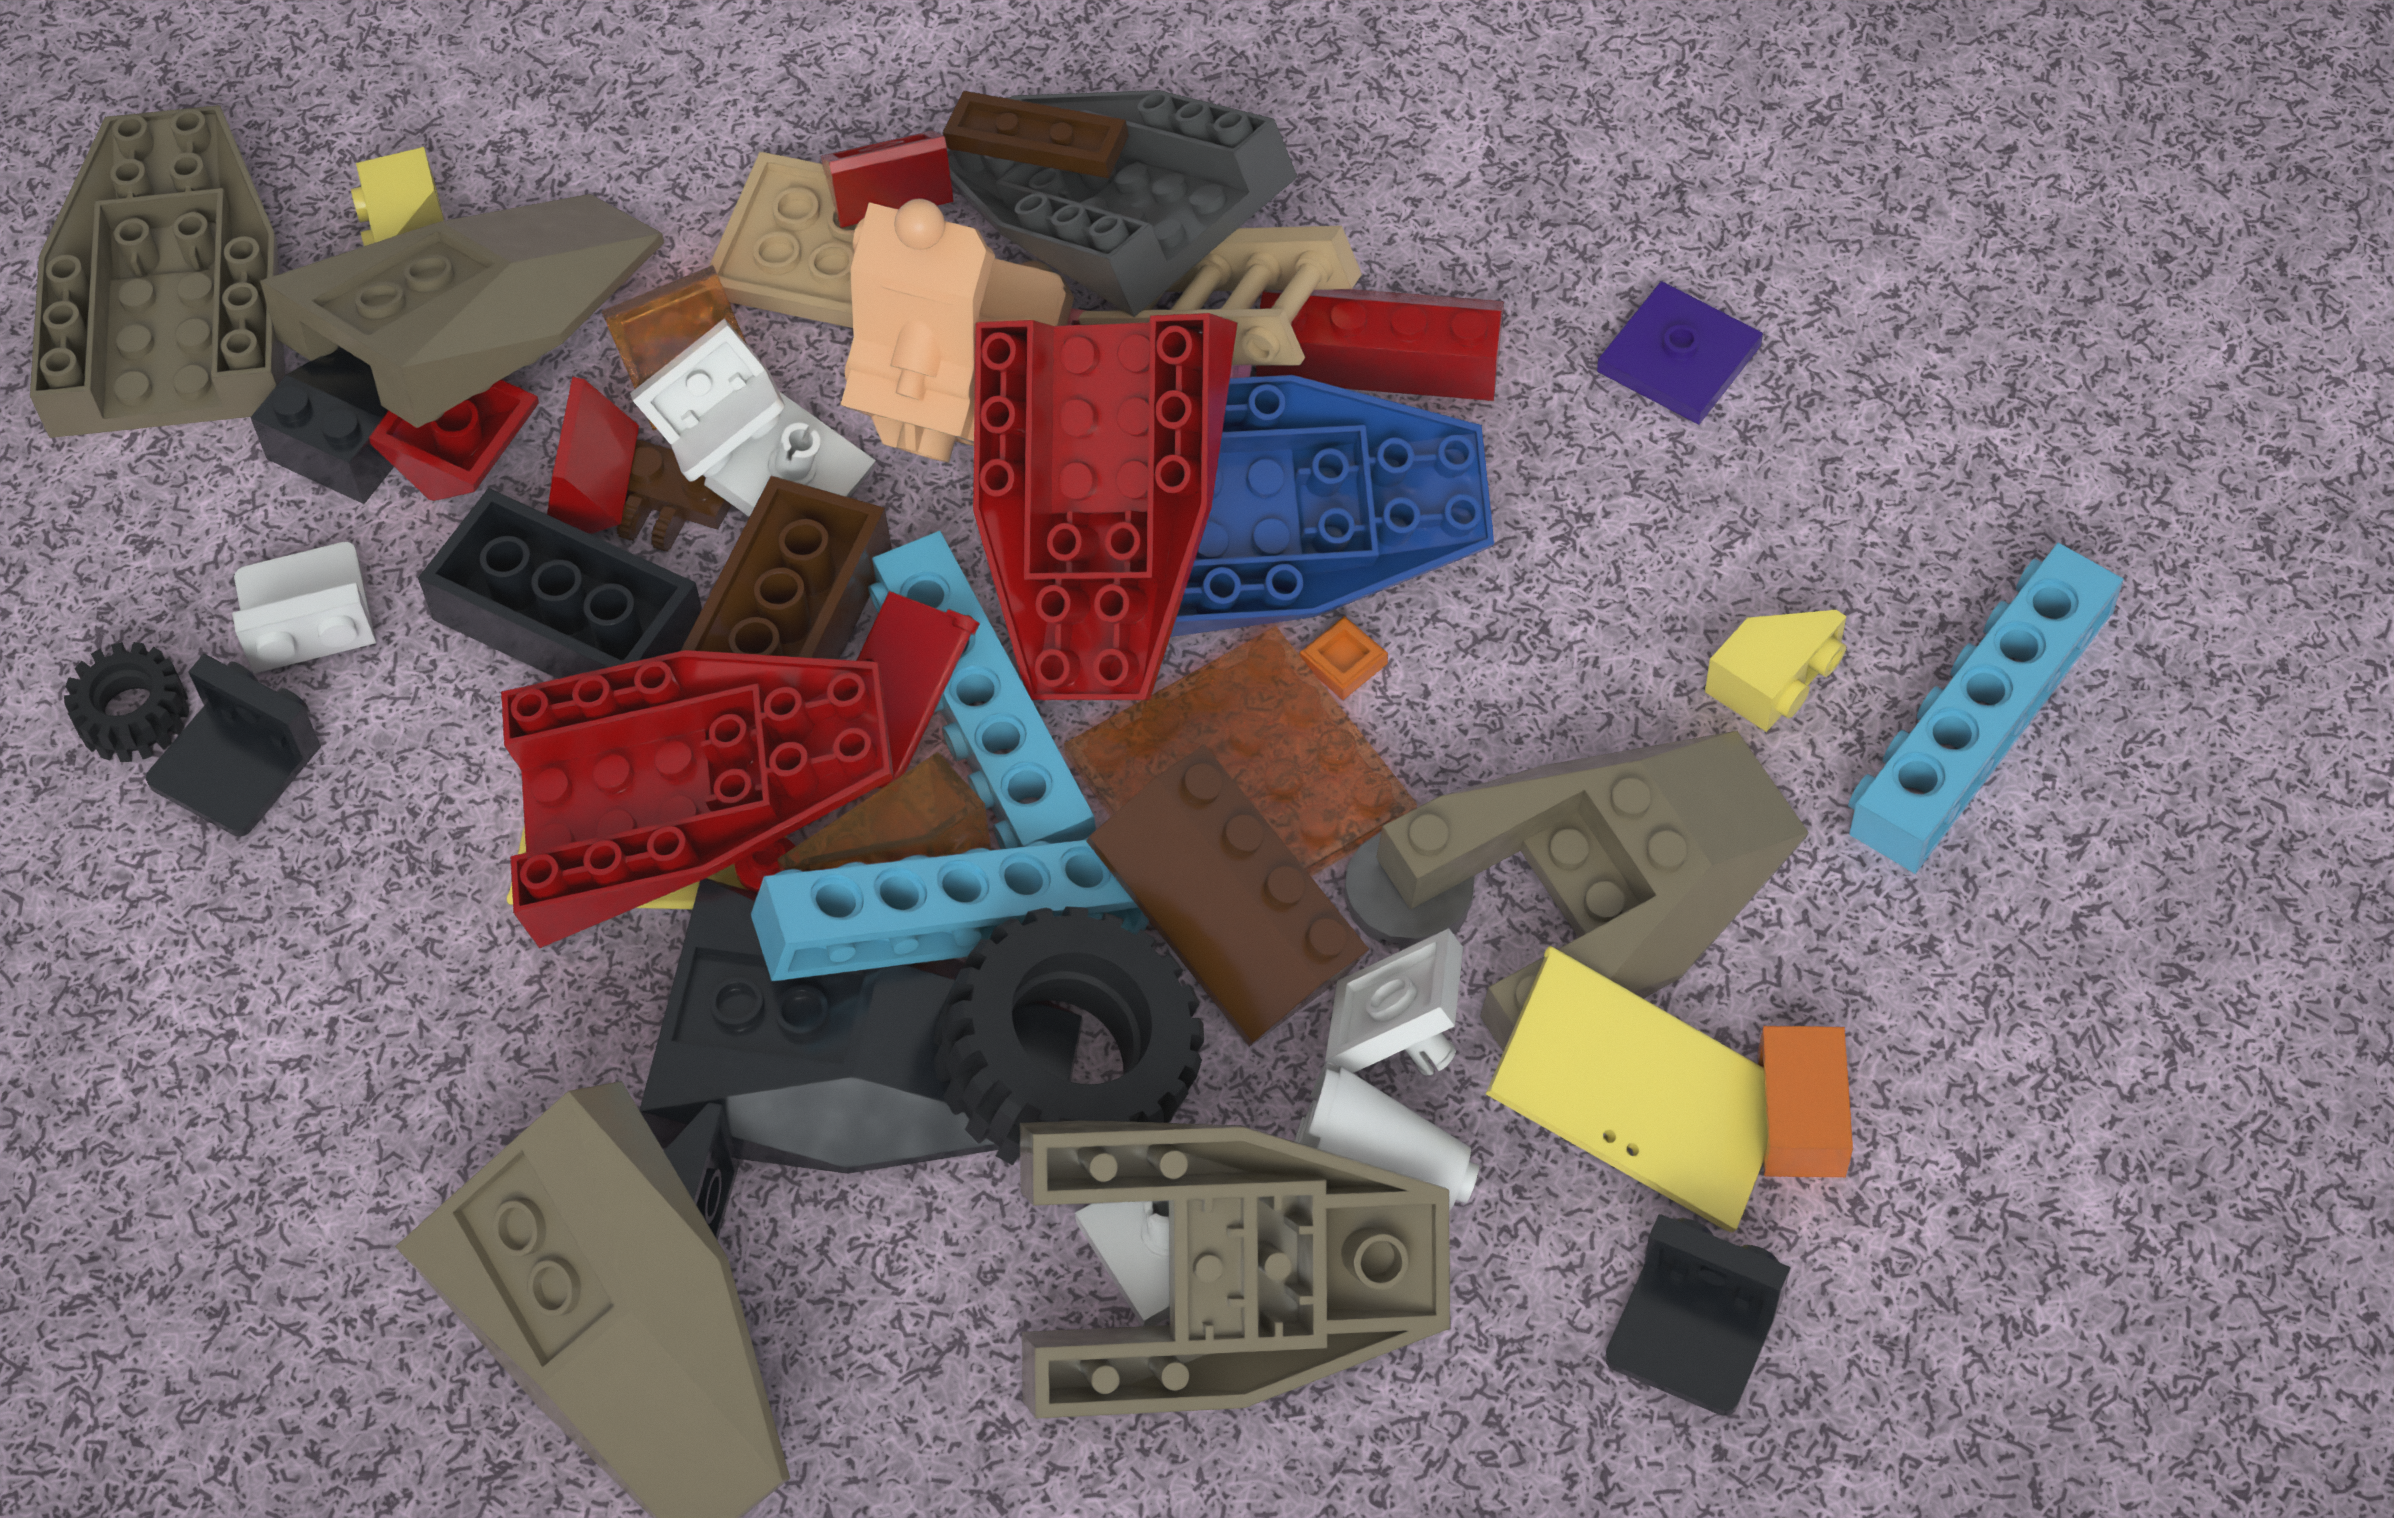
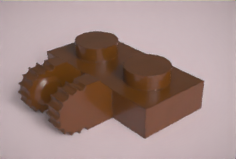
(661, 486)

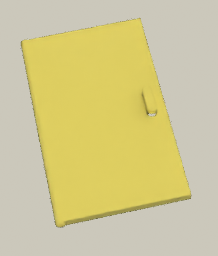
(1613, 1064)

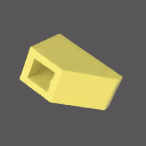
(396, 195)
(1772, 661)

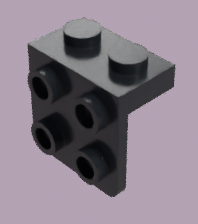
(235, 749)
(1698, 1315)

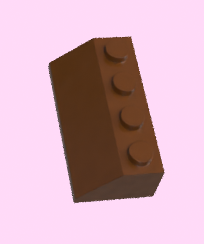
(794, 575)
(1227, 895)

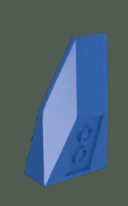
(1330, 503)

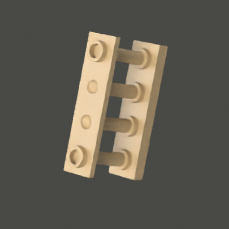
(1248, 264)

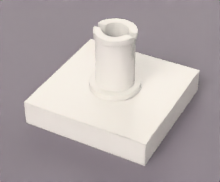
(794, 450)
(1399, 1007)
(1135, 1252)

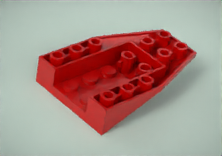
(1096, 489)
(678, 772)

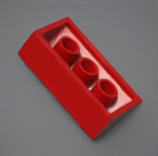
(1396, 342)

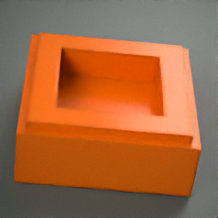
(1344, 657)

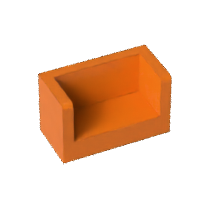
(1806, 1101)

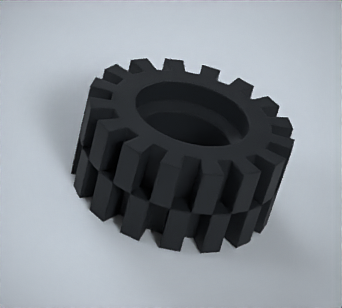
(118, 674)

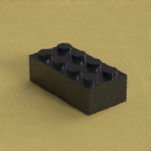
(554, 592)

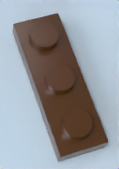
(1036, 134)

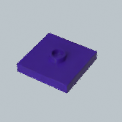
(1679, 352)

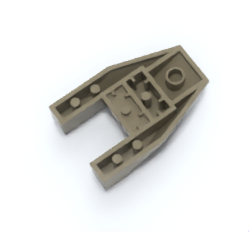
(1632, 845)
(1275, 1266)

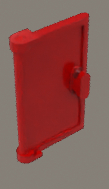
(916, 660)

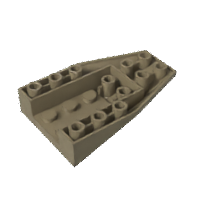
(156, 283)
(460, 298)
(610, 1306)

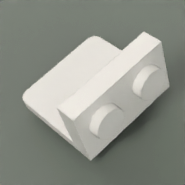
(711, 401)
(302, 607)

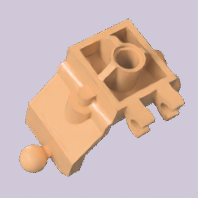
(915, 319)

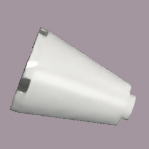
(1377, 1130)

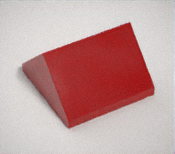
(888, 175)
(460, 446)
(592, 461)

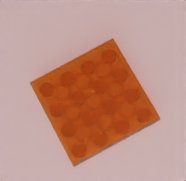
(1271, 734)

